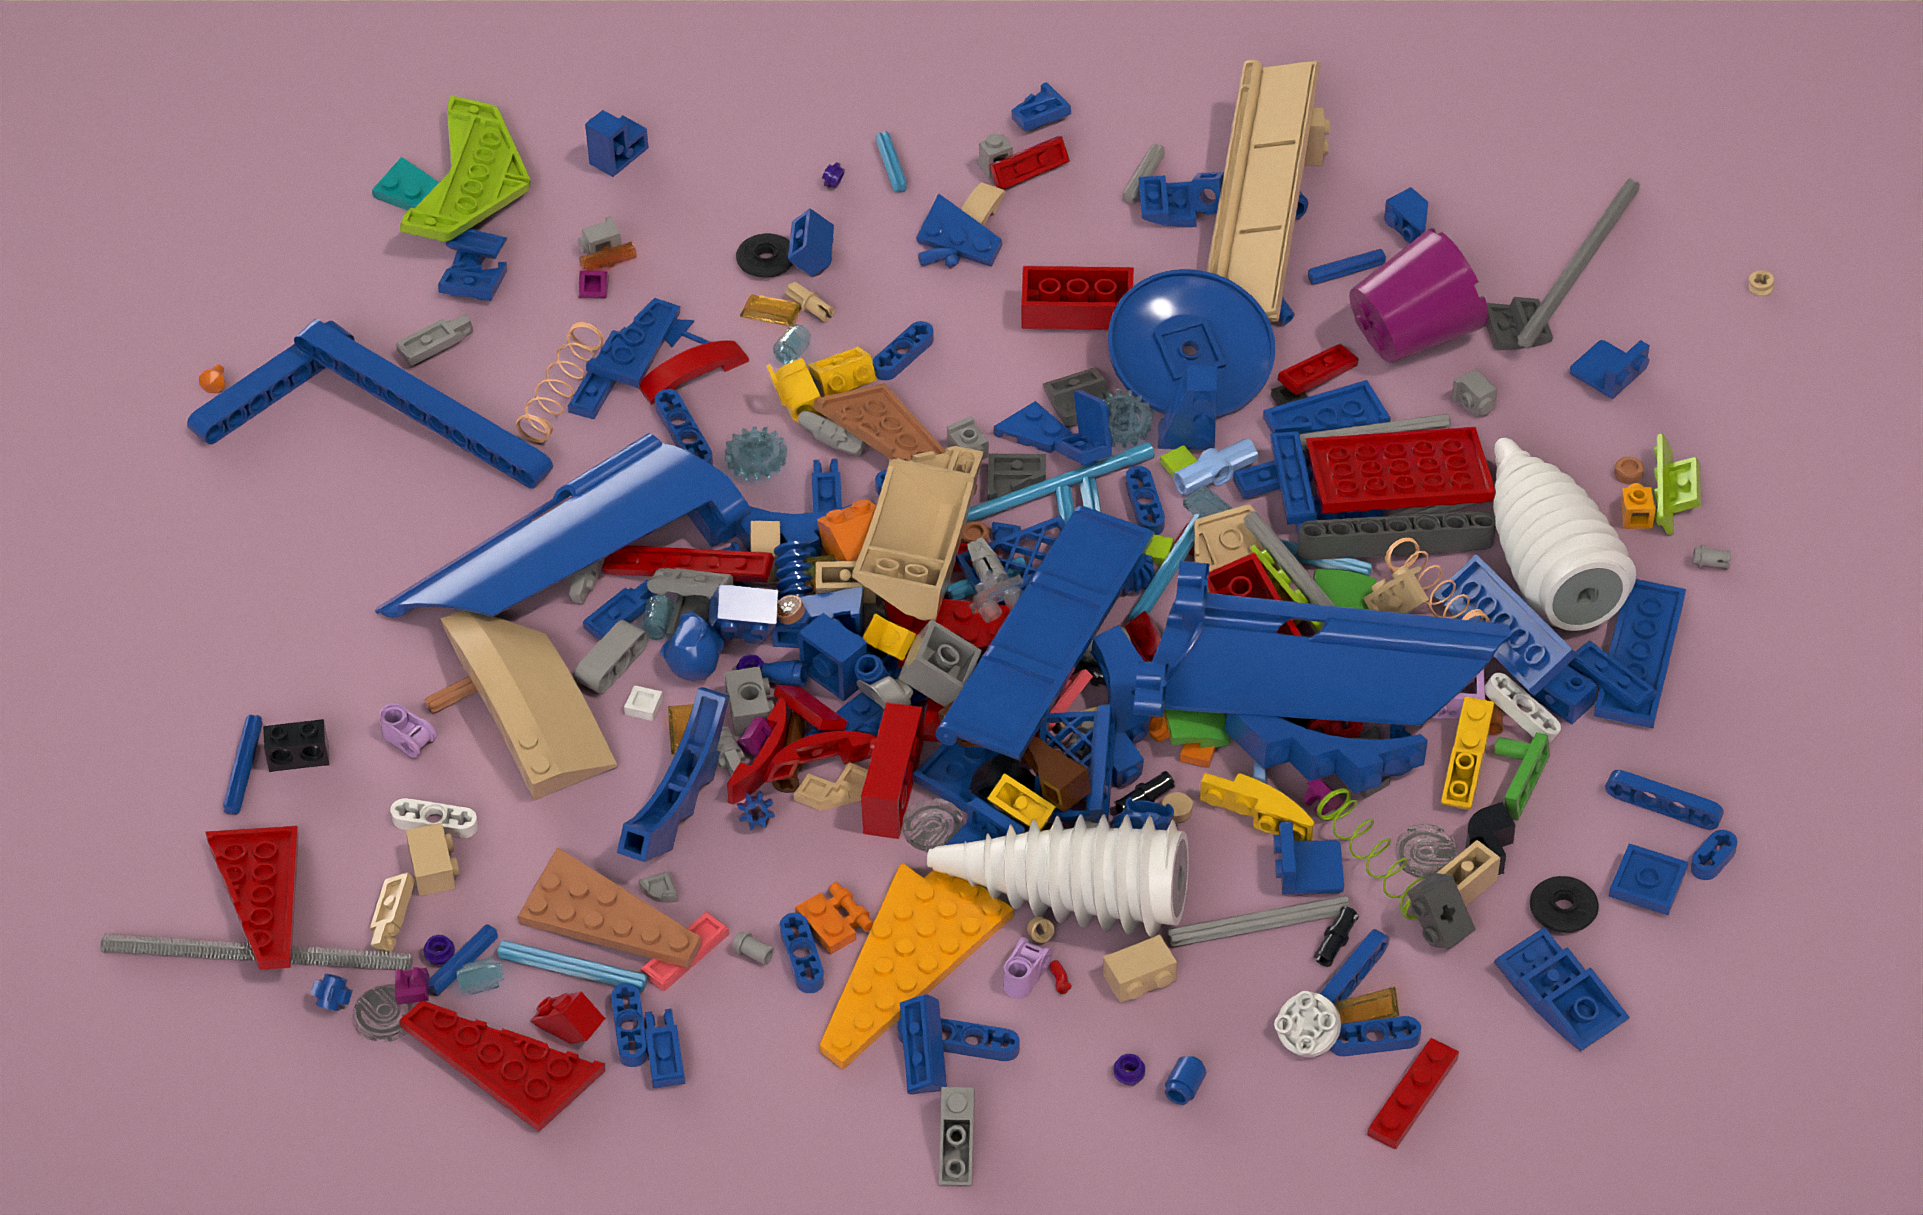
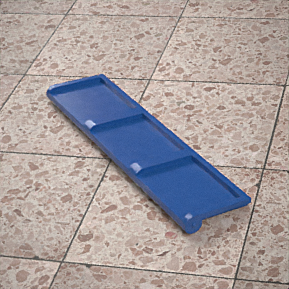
(1046, 633)

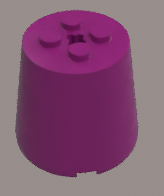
(1419, 299)

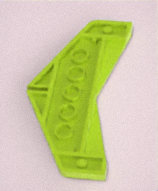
(482, 175)

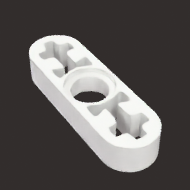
(1501, 688)
(426, 808)

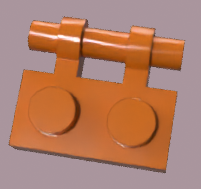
(827, 923)

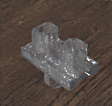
(987, 601)

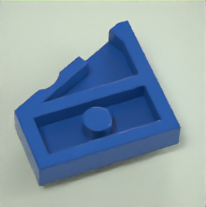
(1041, 109)
(472, 281)

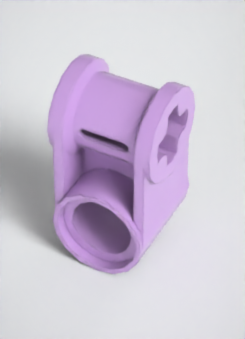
(405, 729)
(1025, 968)

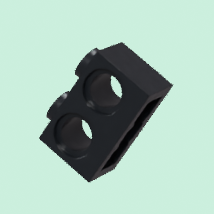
(296, 745)

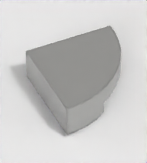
(659, 888)

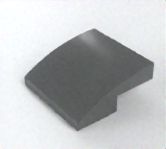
(1508, 321)
(1061, 392)

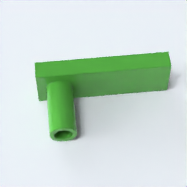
(1534, 760)

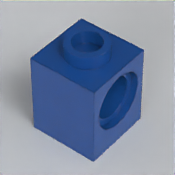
(1204, 181)

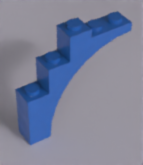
(792, 527)
(1119, 667)
(1318, 755)
(694, 764)

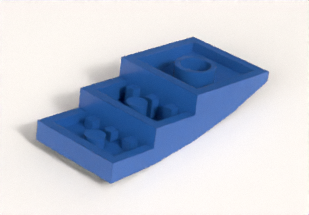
(1561, 989)

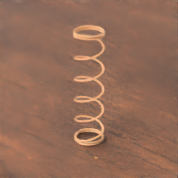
(542, 421)
(1388, 562)

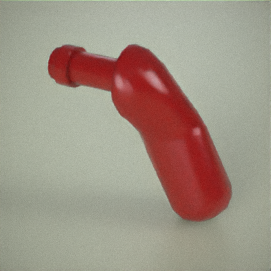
(1062, 984)

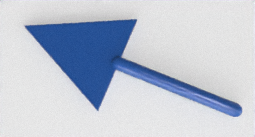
(680, 329)

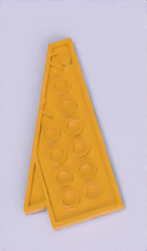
(913, 945)

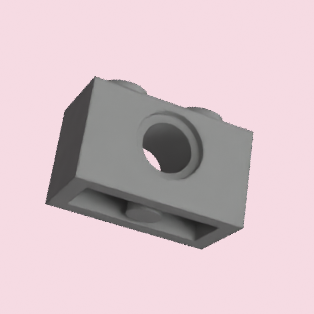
(747, 697)

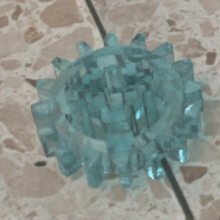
(1123, 421)
(756, 453)

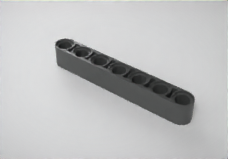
(1376, 534)

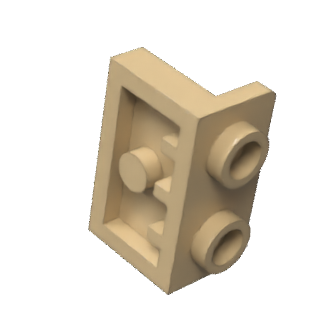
(1399, 594)

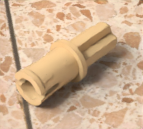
(809, 301)

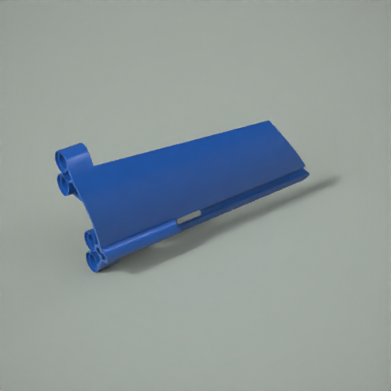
(608, 510)
(1359, 667)

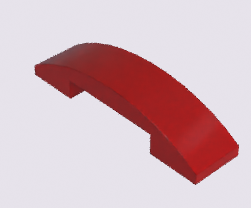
(691, 364)
(847, 744)
(750, 778)

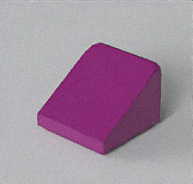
(593, 284)

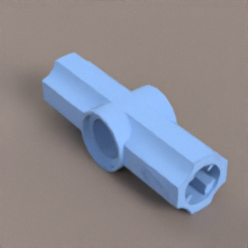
(1215, 466)

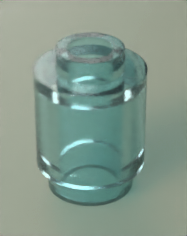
(792, 344)
(657, 616)
(479, 976)

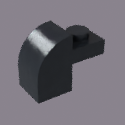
(990, 772)
(1493, 829)

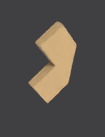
(827, 795)

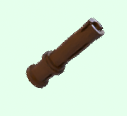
(795, 731)

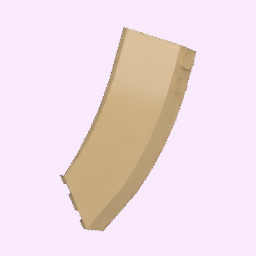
(919, 529)
(530, 701)

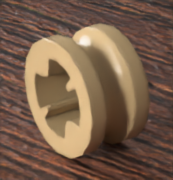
(1764, 277)

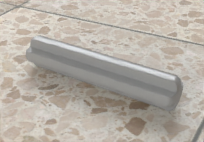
(1145, 169)

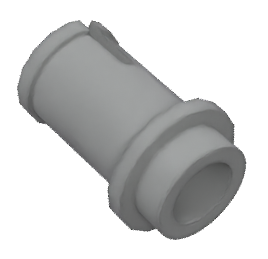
(1711, 557)
(747, 945)

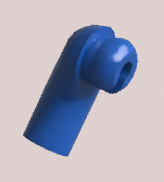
(937, 254)

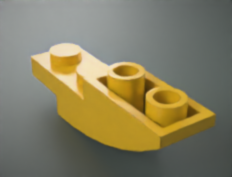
(1468, 753)
(1259, 801)

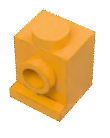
(1637, 500)

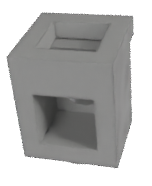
(992, 149)
(599, 236)
(1475, 393)
(967, 435)

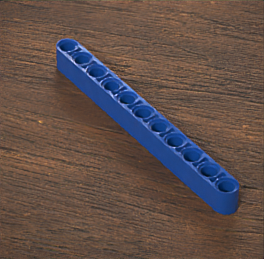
(423, 403)

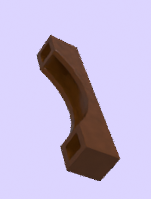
(1060, 778)

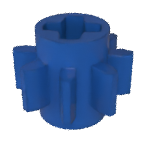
(760, 817)
(331, 992)

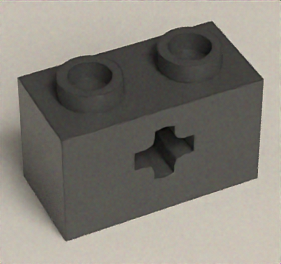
(1440, 911)

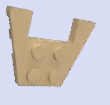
(1224, 538)

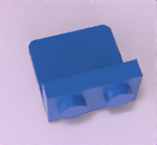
(1610, 368)
(1094, 437)
(984, 819)
(1307, 865)

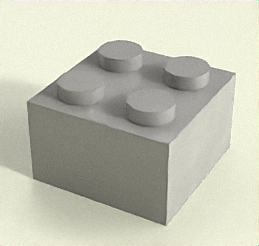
(939, 663)

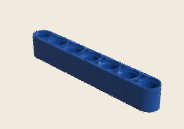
(255, 392)

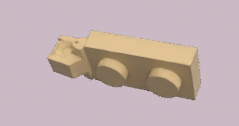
(391, 911)

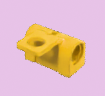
(795, 387)

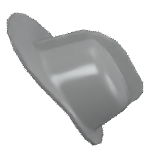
(887, 690)

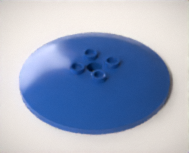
(1198, 312)

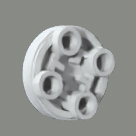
(1308, 1024)

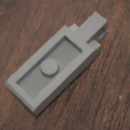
(433, 339)

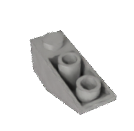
(956, 1136)

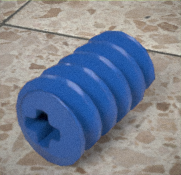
(792, 569)

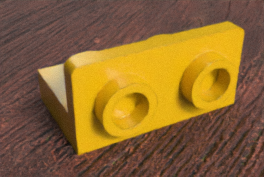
(843, 371)

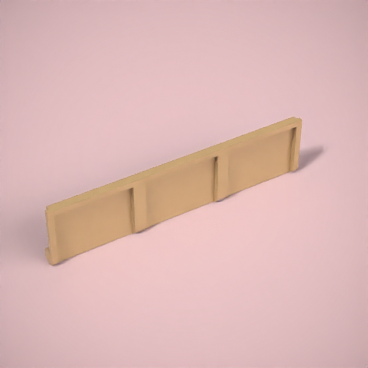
(1263, 179)

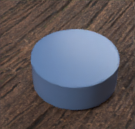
(1260, 773)

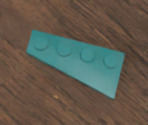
(404, 185)

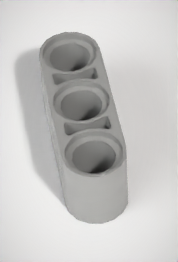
(611, 656)

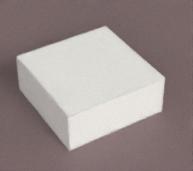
(643, 703)

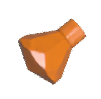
(212, 379)

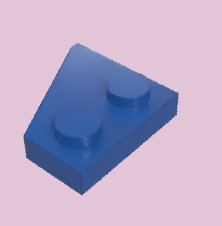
(1033, 427)

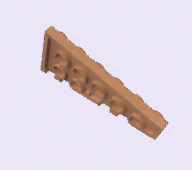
(880, 421)
(591, 908)

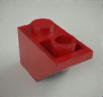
(568, 1017)

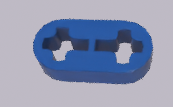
(1708, 850)

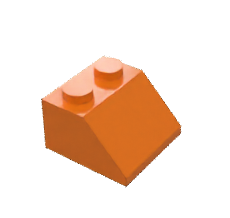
(846, 530)

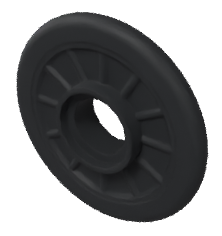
(750, 261)
(1558, 888)

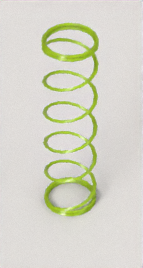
(1335, 815)

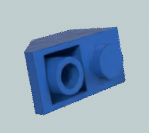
(1407, 214)

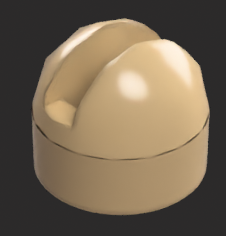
(1044, 924)

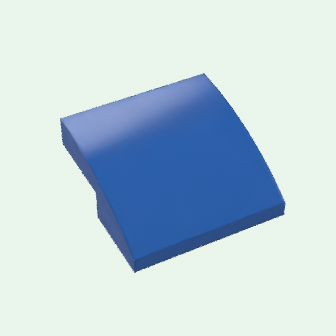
(1167, 202)

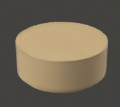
(1181, 804)

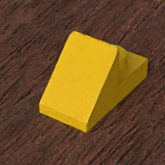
(888, 637)
(1020, 802)

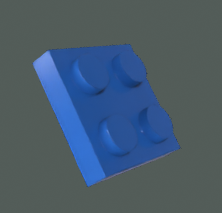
(1648, 879)

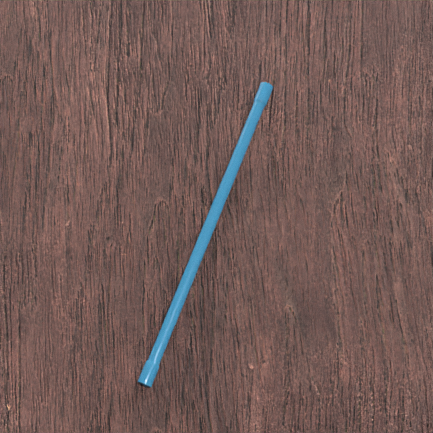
(1127, 458)

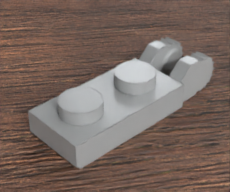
(687, 582)

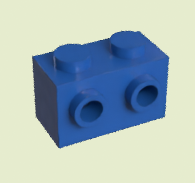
(811, 242)
(1567, 694)

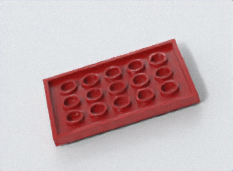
(1399, 470)

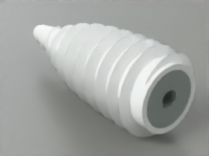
(1558, 542)
(1081, 871)

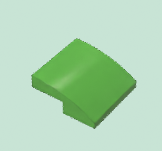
(1344, 587)
(1196, 727)

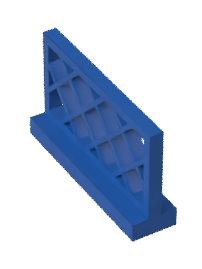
(1034, 533)
(1100, 759)

